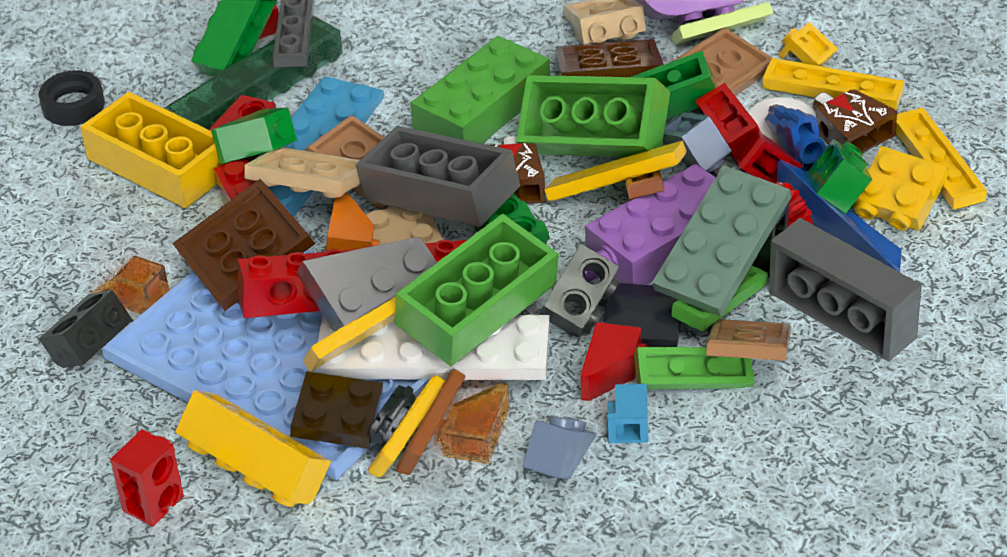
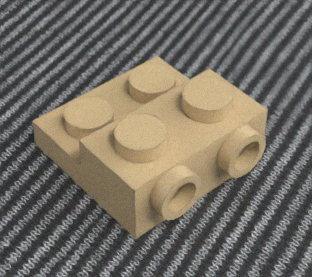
(605, 19)

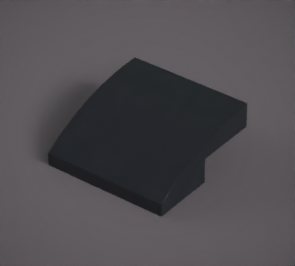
(644, 308)

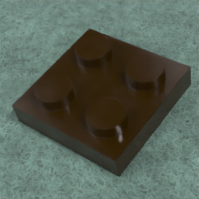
(336, 409)

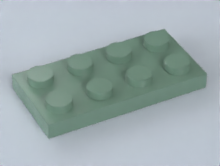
(722, 240)

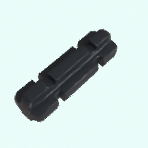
(391, 415)

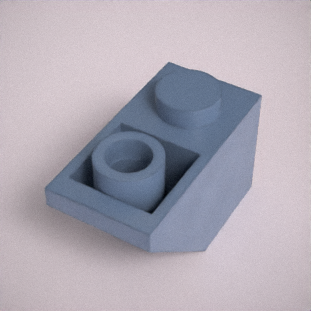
(558, 446)

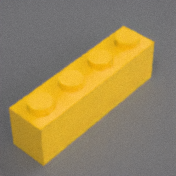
(252, 448)

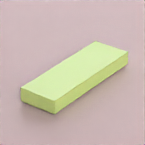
(728, 20)

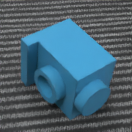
(628, 414)

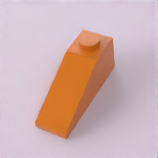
(349, 226)

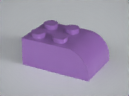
(686, 10)

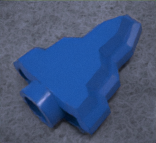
(796, 134)

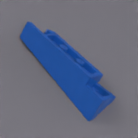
(843, 226)

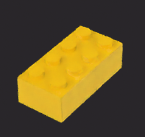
(153, 149)

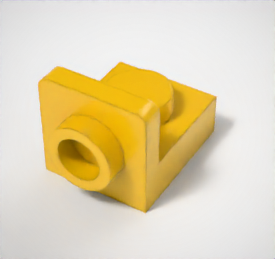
(808, 45)

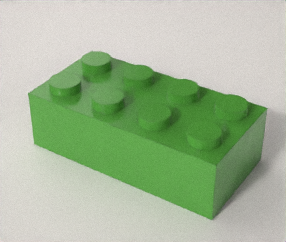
(479, 92)
(593, 115)
(476, 289)

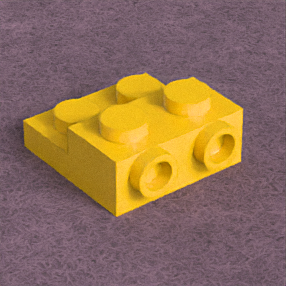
(901, 189)

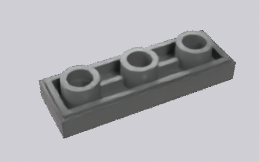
(293, 33)

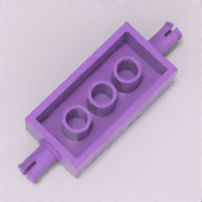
(647, 227)

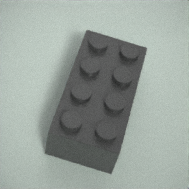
(438, 175)
(845, 289)

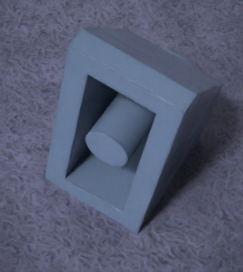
(701, 139)

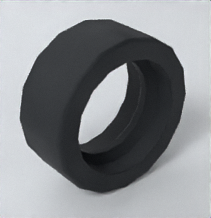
(74, 112)

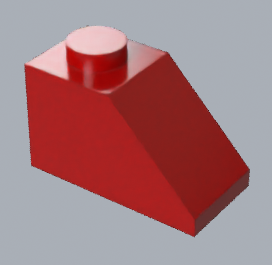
(762, 157)
(609, 359)

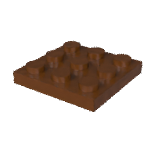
(608, 58)
(241, 229)

